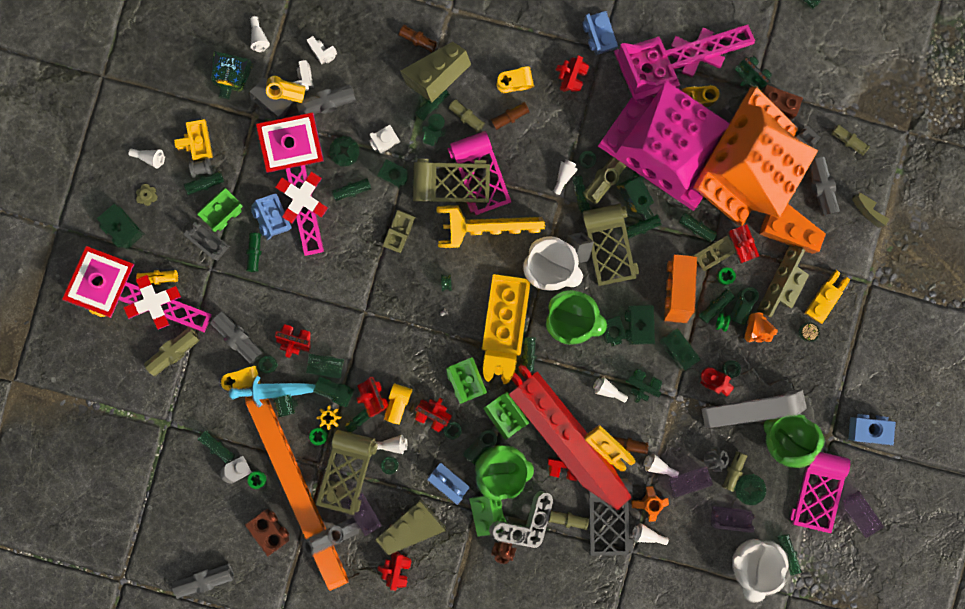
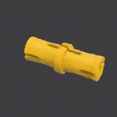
(160, 277)

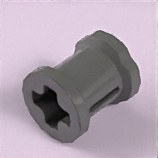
(200, 167)

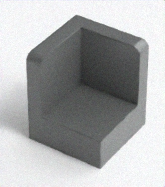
(582, 245)

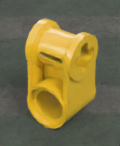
(518, 80)
(698, 94)
(243, 378)

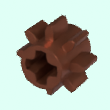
(503, 552)

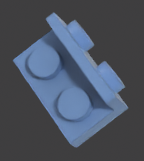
(600, 32)
(269, 215)
(448, 483)

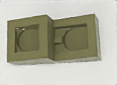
(865, 206)
(399, 231)
(715, 253)

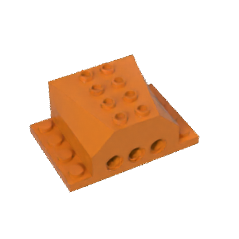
(755, 162)

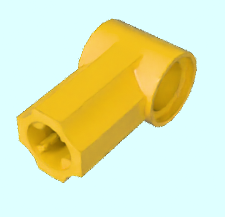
(287, 90)
(398, 399)

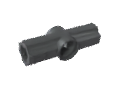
(327, 100)
(823, 186)
(236, 337)
(323, 539)
(203, 580)

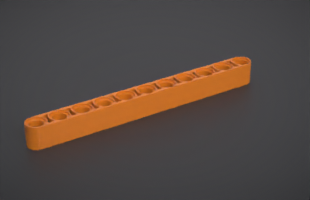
(295, 488)

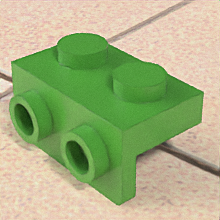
(220, 210)
(466, 380)
(506, 415)
(486, 513)

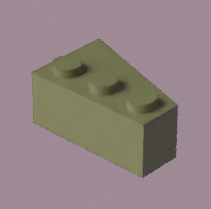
(436, 71)
(410, 528)

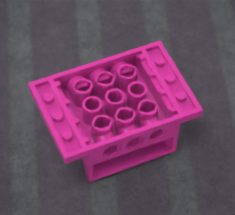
(666, 141)

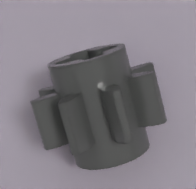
(716, 459)

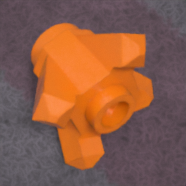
(759, 329)
(651, 503)

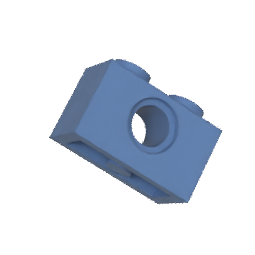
(860, 432)

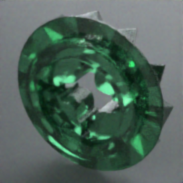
(343, 160)
(757, 495)

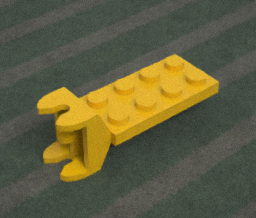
(460, 225)
(504, 326)

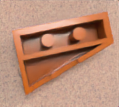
(793, 230)
(680, 288)

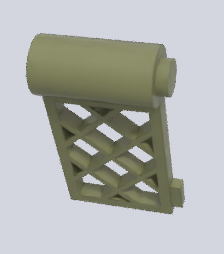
(425, 181)
(603, 219)
(353, 446)

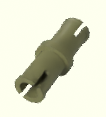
(466, 115)
(850, 140)
(734, 471)
(568, 520)

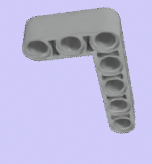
(785, 405)

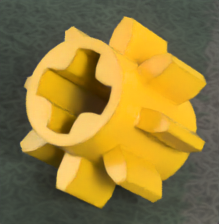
(332, 413)

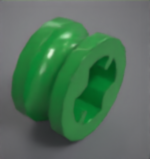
(728, 281)
(722, 322)
(324, 436)
(251, 481)

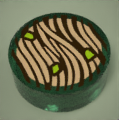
(809, 332)

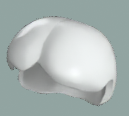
(552, 264)
(759, 568)

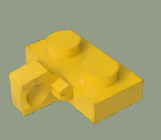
(196, 140)

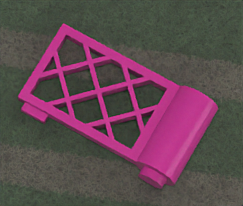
(470, 149)
(827, 466)

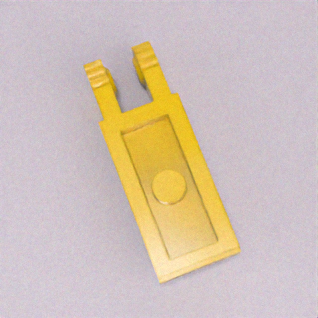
(826, 298)
(609, 448)

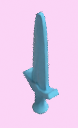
(267, 391)

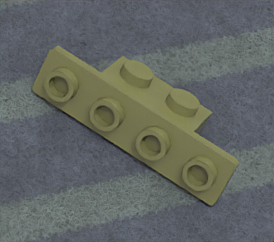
(786, 283)

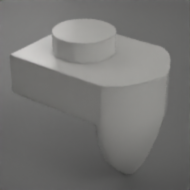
(235, 470)

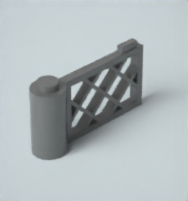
(628, 541)

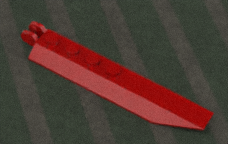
(567, 438)

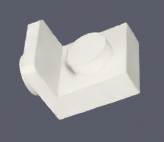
(318, 48)
(305, 74)
(384, 139)

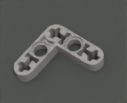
(526, 532)

